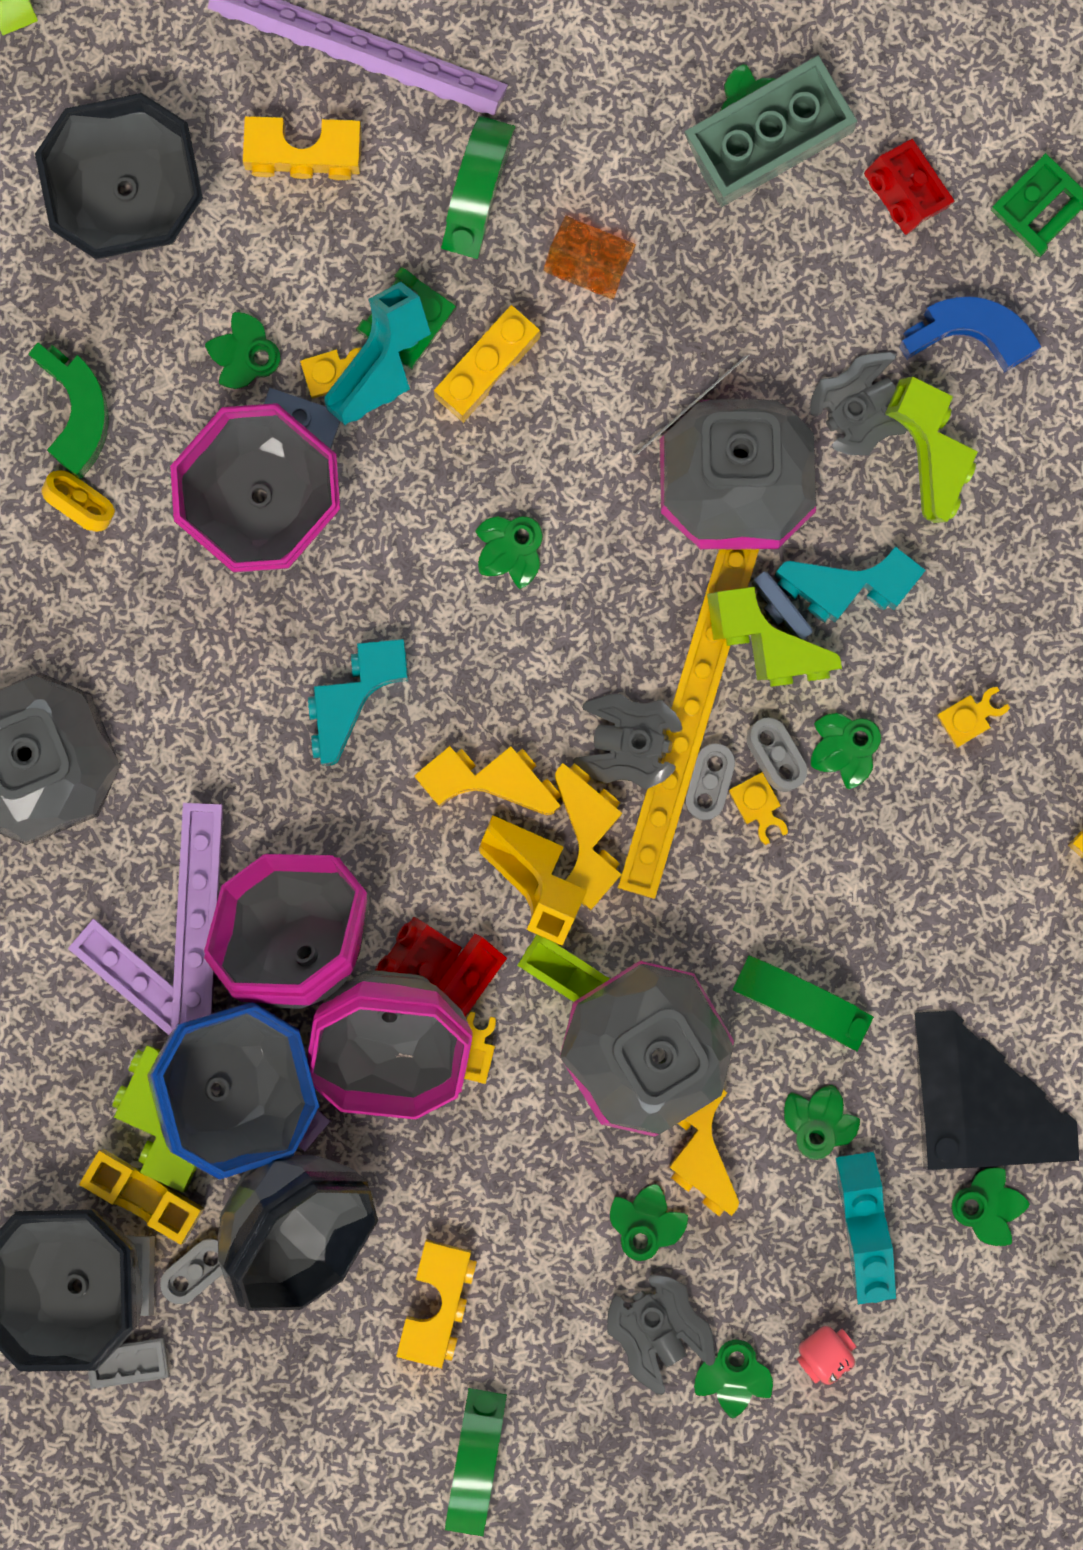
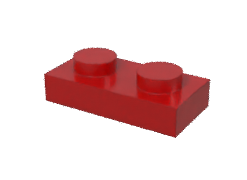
(471, 972)

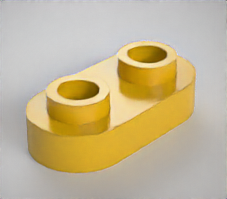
(77, 500)

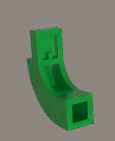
(476, 186)
(88, 422)
(803, 1002)
(475, 1462)

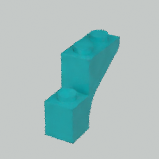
(377, 370)
(834, 589)
(340, 704)
(866, 1227)

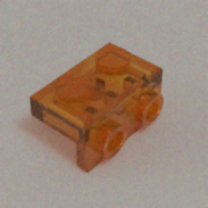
(589, 257)

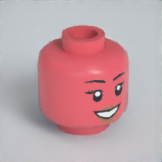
(826, 1355)

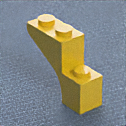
(505, 777)
(591, 818)
(528, 865)
(701, 1165)

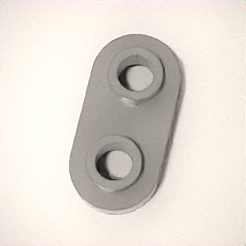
(780, 753)
(710, 782)
(194, 1270)

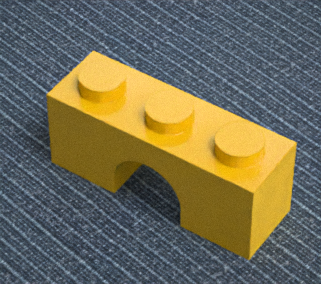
(334, 152)
(486, 362)
(143, 1196)
(429, 1339)

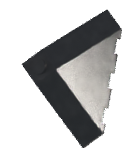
(978, 1106)

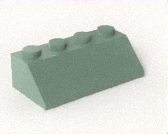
(770, 131)

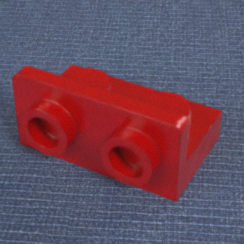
(908, 186)
(420, 952)

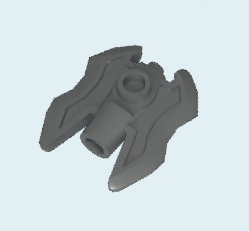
(858, 406)
(634, 742)
(656, 1326)

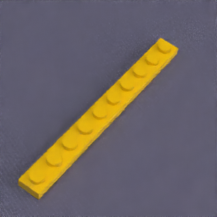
(693, 707)

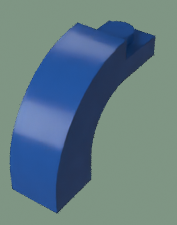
(979, 318)

